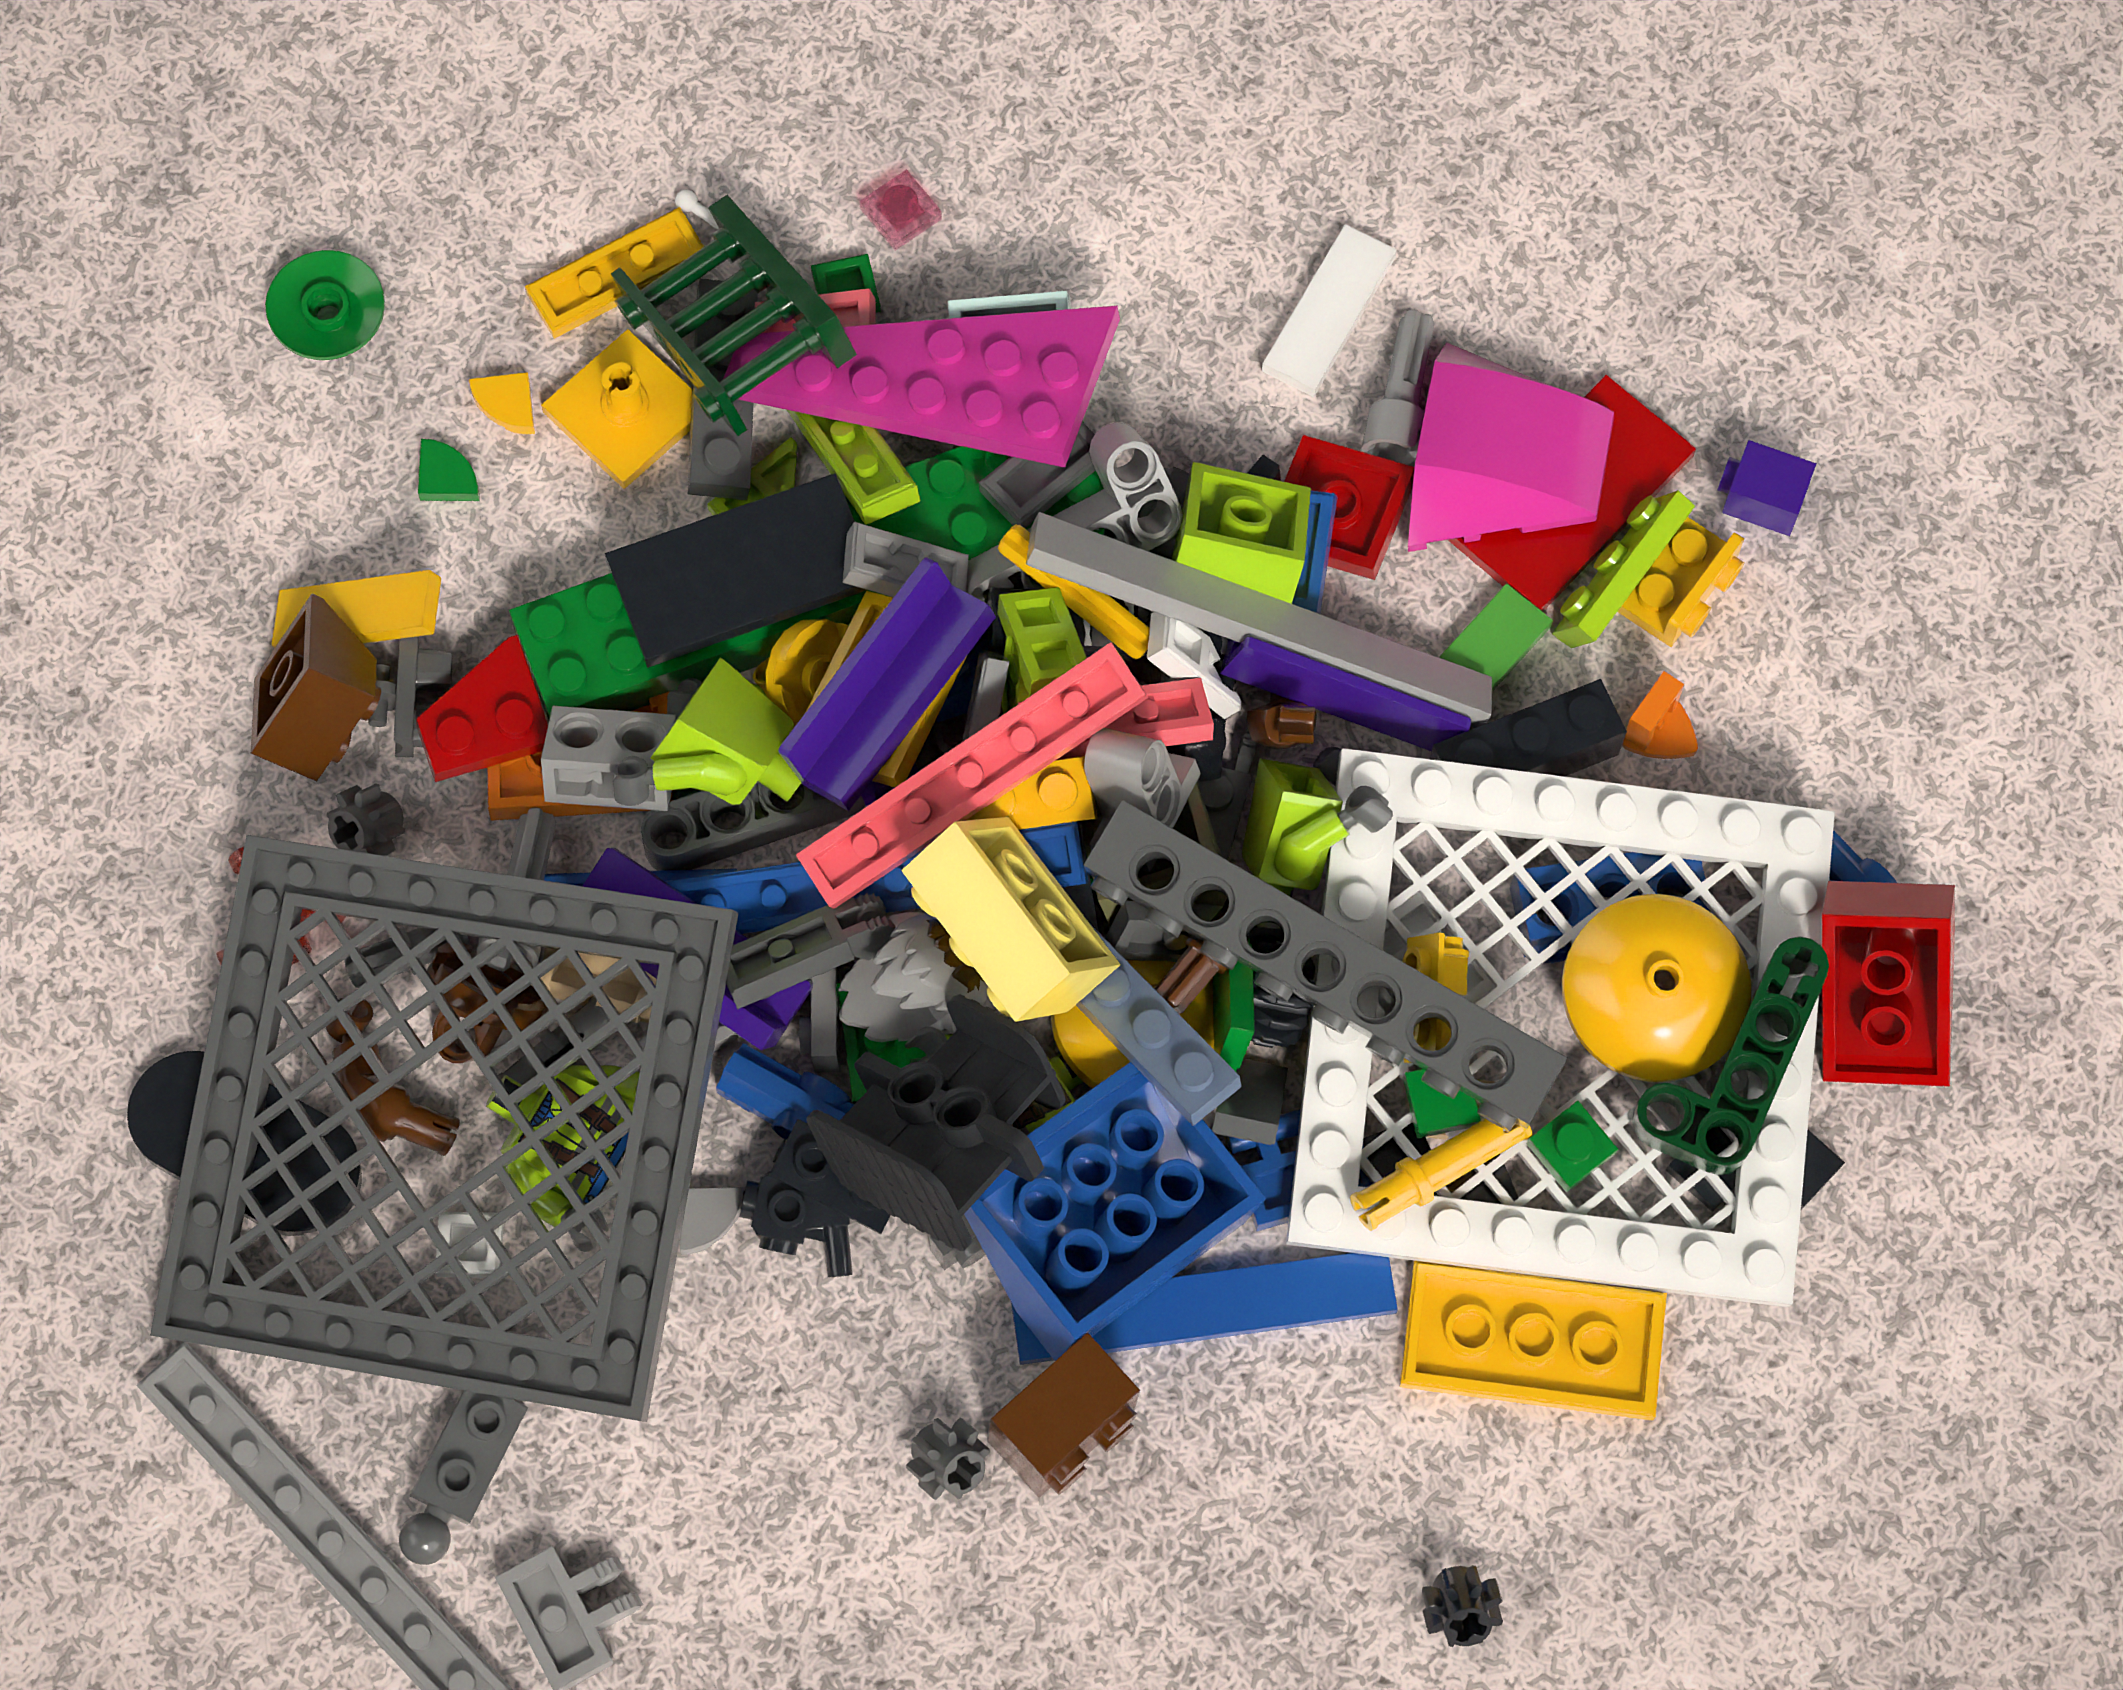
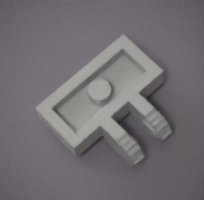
(555, 1618)

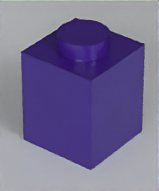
(1766, 487)

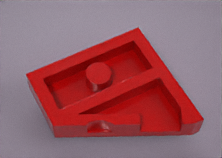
(485, 716)

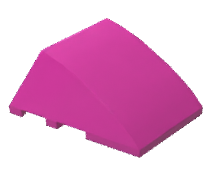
(1503, 453)

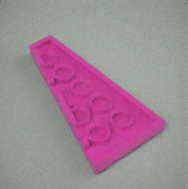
(966, 381)

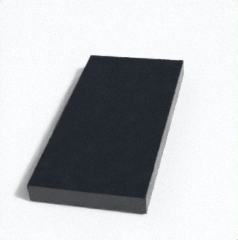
(735, 570)

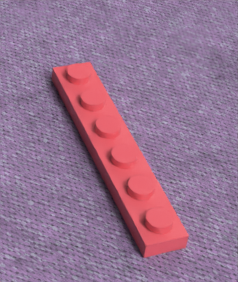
(972, 775)

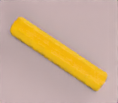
(1091, 605)

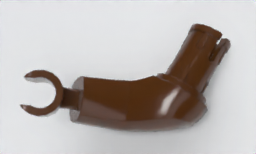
(1282, 723)
(392, 1111)

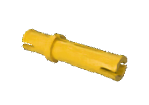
(1419, 1178)

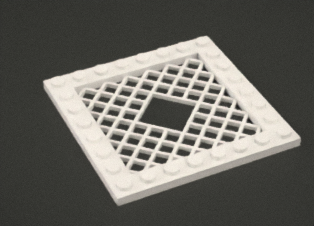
(1784, 840)

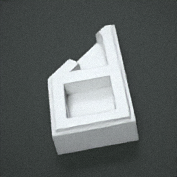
(1189, 654)

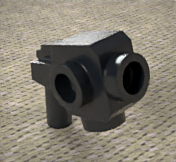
(789, 1216)

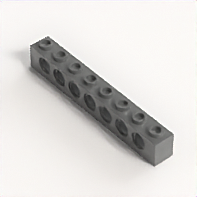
(1137, 838)

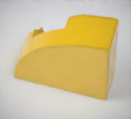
(505, 401)

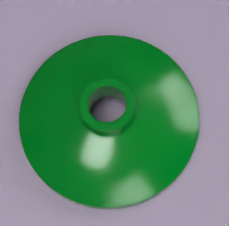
(322, 281)

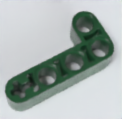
(1748, 1053)

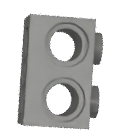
(587, 747)

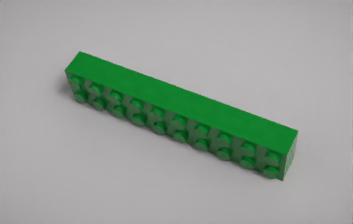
(588, 654)

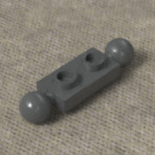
(459, 1472)

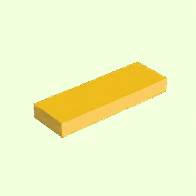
(586, 285)
(371, 607)

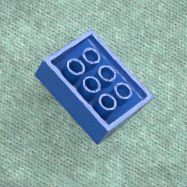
(1113, 1213)

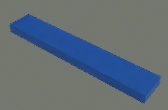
(1242, 1304)

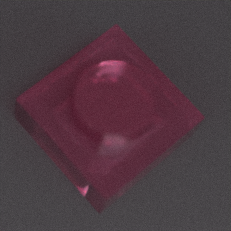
(900, 210)

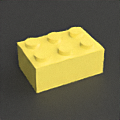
(1009, 918)

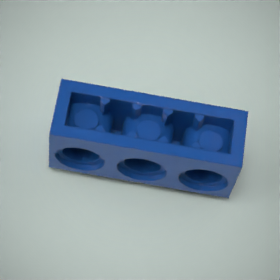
(1575, 903)

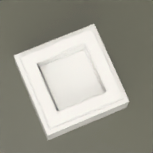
(480, 1258)

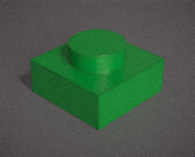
(1572, 1146)

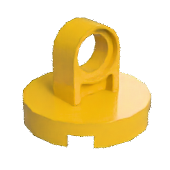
(799, 664)

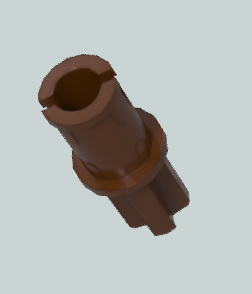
(1190, 972)

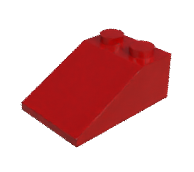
(1888, 982)

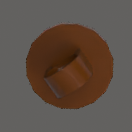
(468, 997)

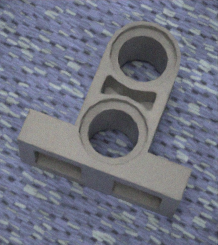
(1141, 774)

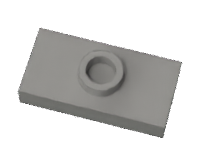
(886, 560)

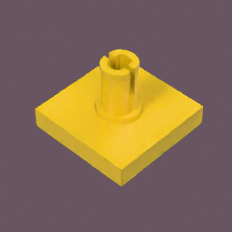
(623, 408)

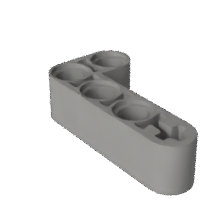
(1111, 508)

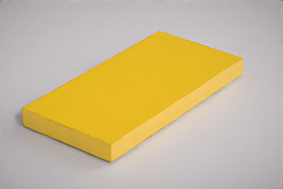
(1533, 1340)

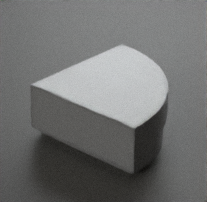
(708, 1217)

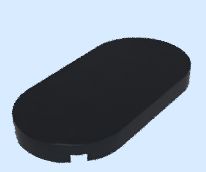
(160, 1127)

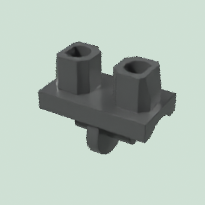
(416, 671)

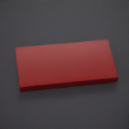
(1639, 463)

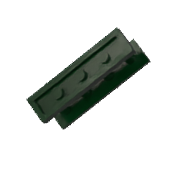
(760, 269)

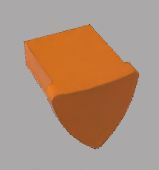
(1661, 723)

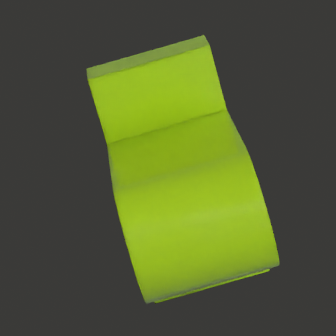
(1038, 642)

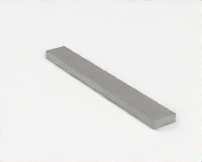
(1243, 613)
(315, 1527)

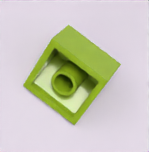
(1244, 529)

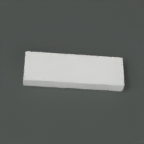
(1329, 310)

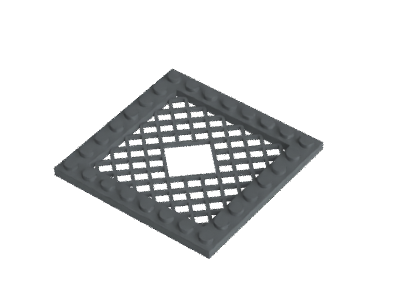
(240, 1058)

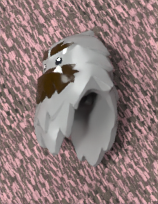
(909, 982)

